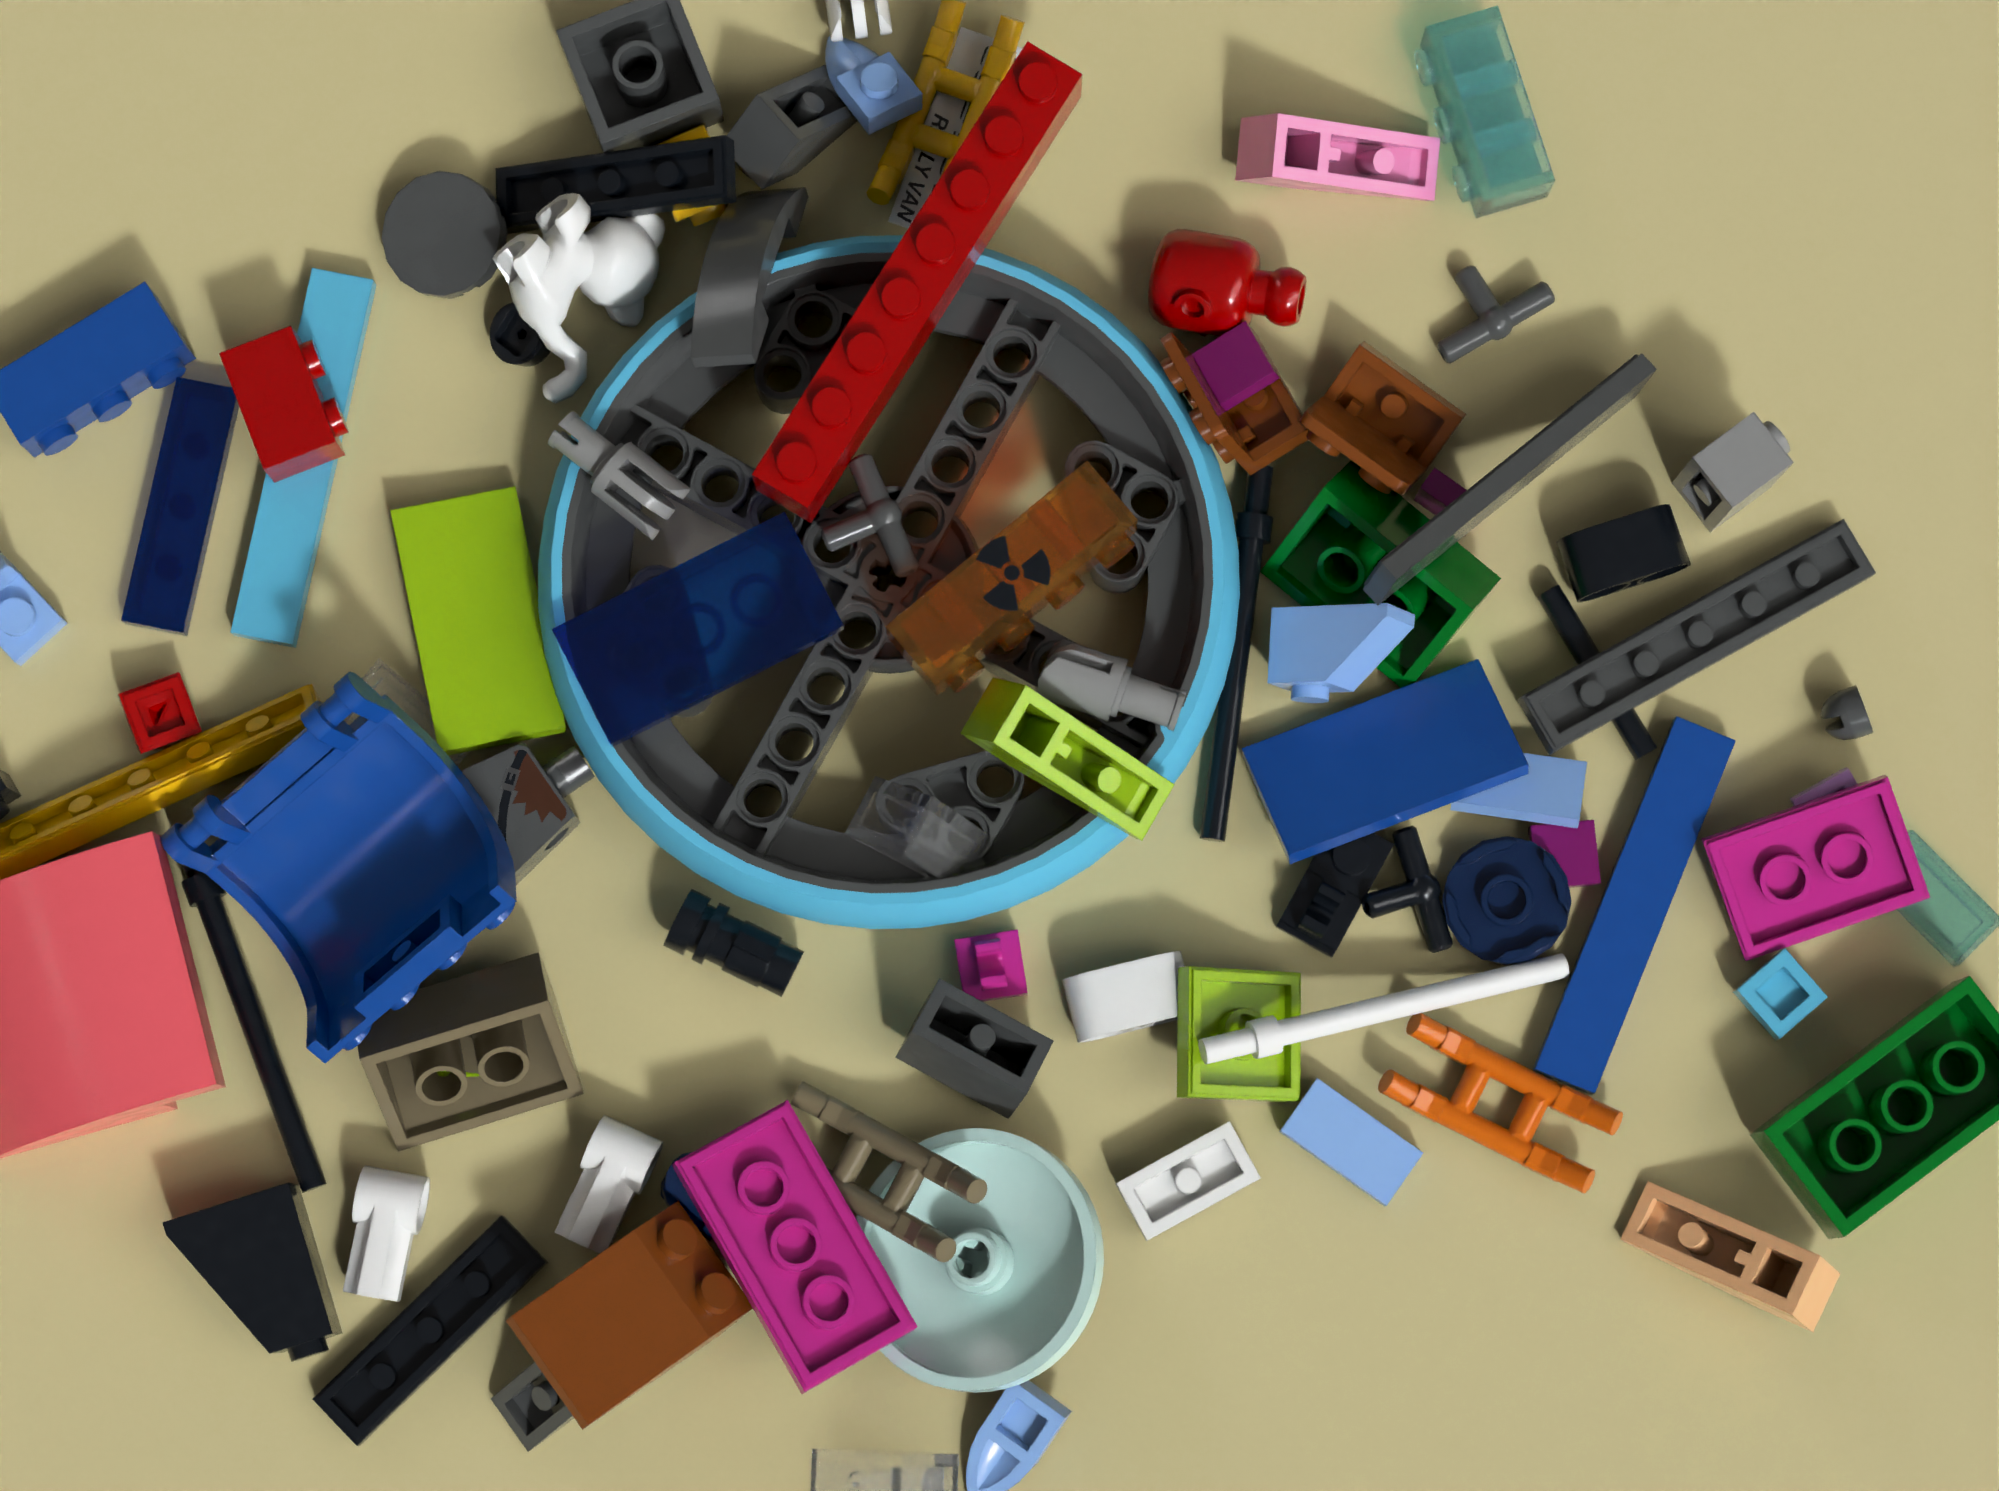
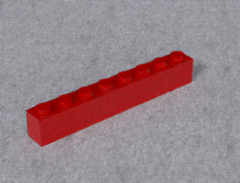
(918, 282)

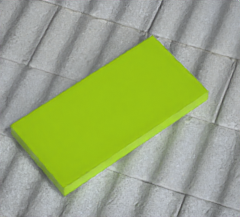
(477, 620)

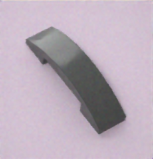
(735, 275)

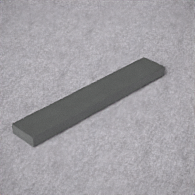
(1507, 478)
(1696, 636)

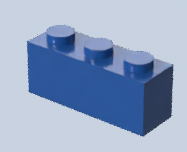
(91, 371)

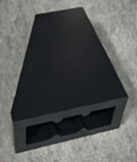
(264, 1267)

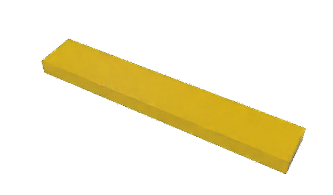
(152, 783)

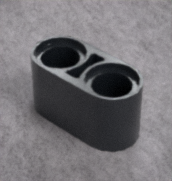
(1623, 553)

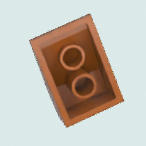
(630, 1314)

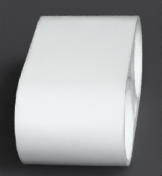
(1124, 996)

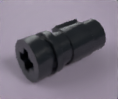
(732, 944)

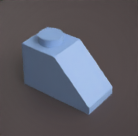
(1331, 646)

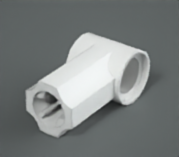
(614, 1170)
(387, 1215)

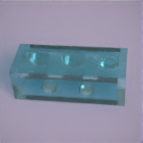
(1484, 112)

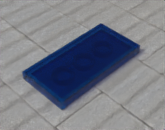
(698, 629)

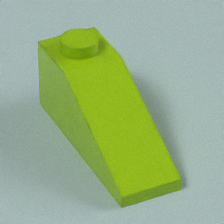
(1066, 756)

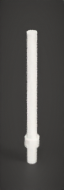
(1268, 1036)

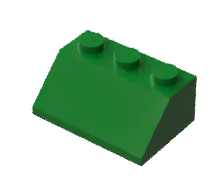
(1341, 544)

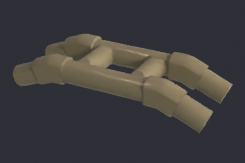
(916, 1164)

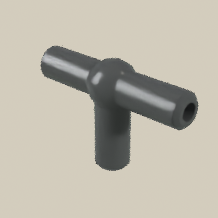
(1493, 319)
(880, 517)

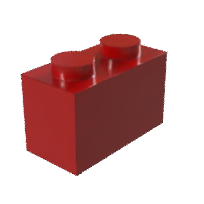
(284, 403)

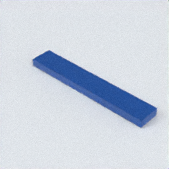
(1634, 905)

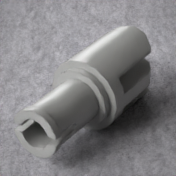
(613, 468)
(1104, 685)

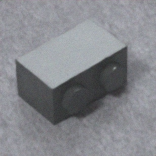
(974, 1049)

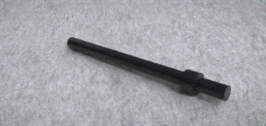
(1253, 532)
(207, 897)

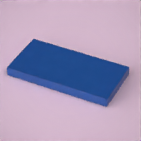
(1384, 761)

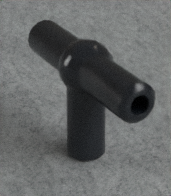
(1418, 890)

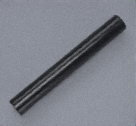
(1583, 648)

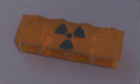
(1013, 579)

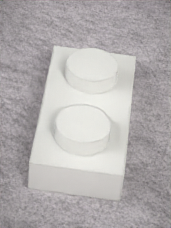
(1188, 1181)

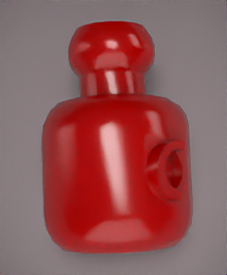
(1216, 283)

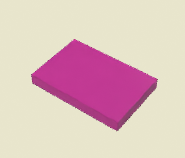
(1815, 867)

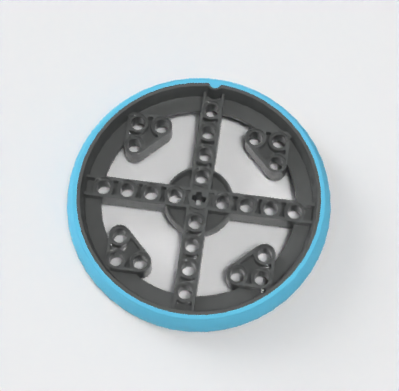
(1147, 448)

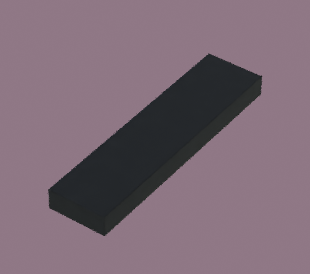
(622, 181)
(430, 1330)

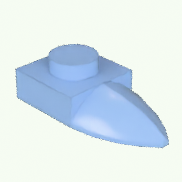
(871, 84)
(1013, 1437)

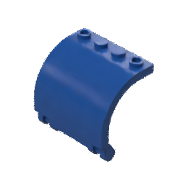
(356, 860)

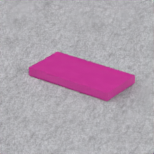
(794, 1246)

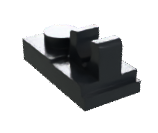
(1333, 892)

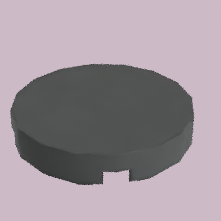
(443, 234)

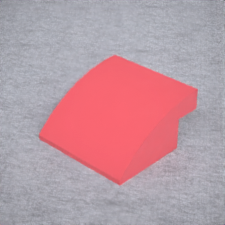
(97, 997)

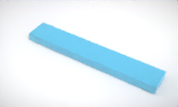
(295, 508)

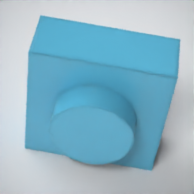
(1780, 994)

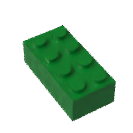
(1890, 1111)

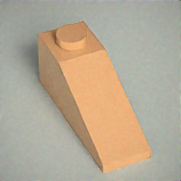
(1732, 1256)

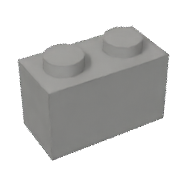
(1734, 470)

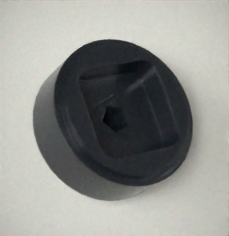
(515, 339)

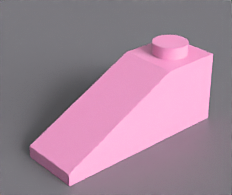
(1336, 157)

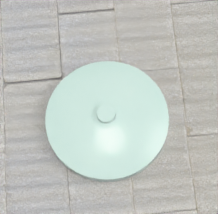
(1019, 1272)

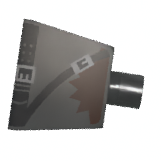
(530, 800)

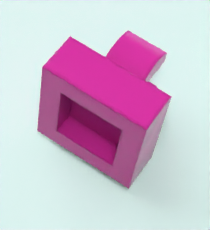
(991, 966)

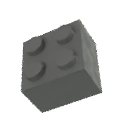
(640, 74)

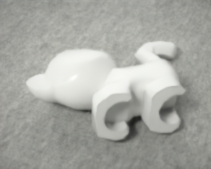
(609, 263)

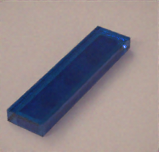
(181, 507)

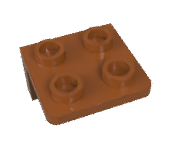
(1382, 421)
(1251, 431)

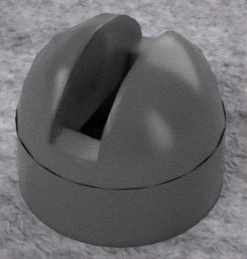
(1852, 713)

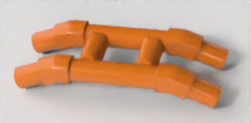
(1538, 1095)

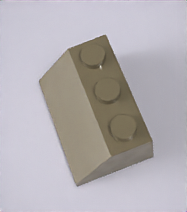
(483, 1023)

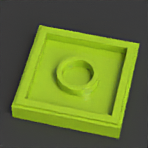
(1222, 1002)

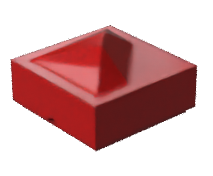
(159, 713)

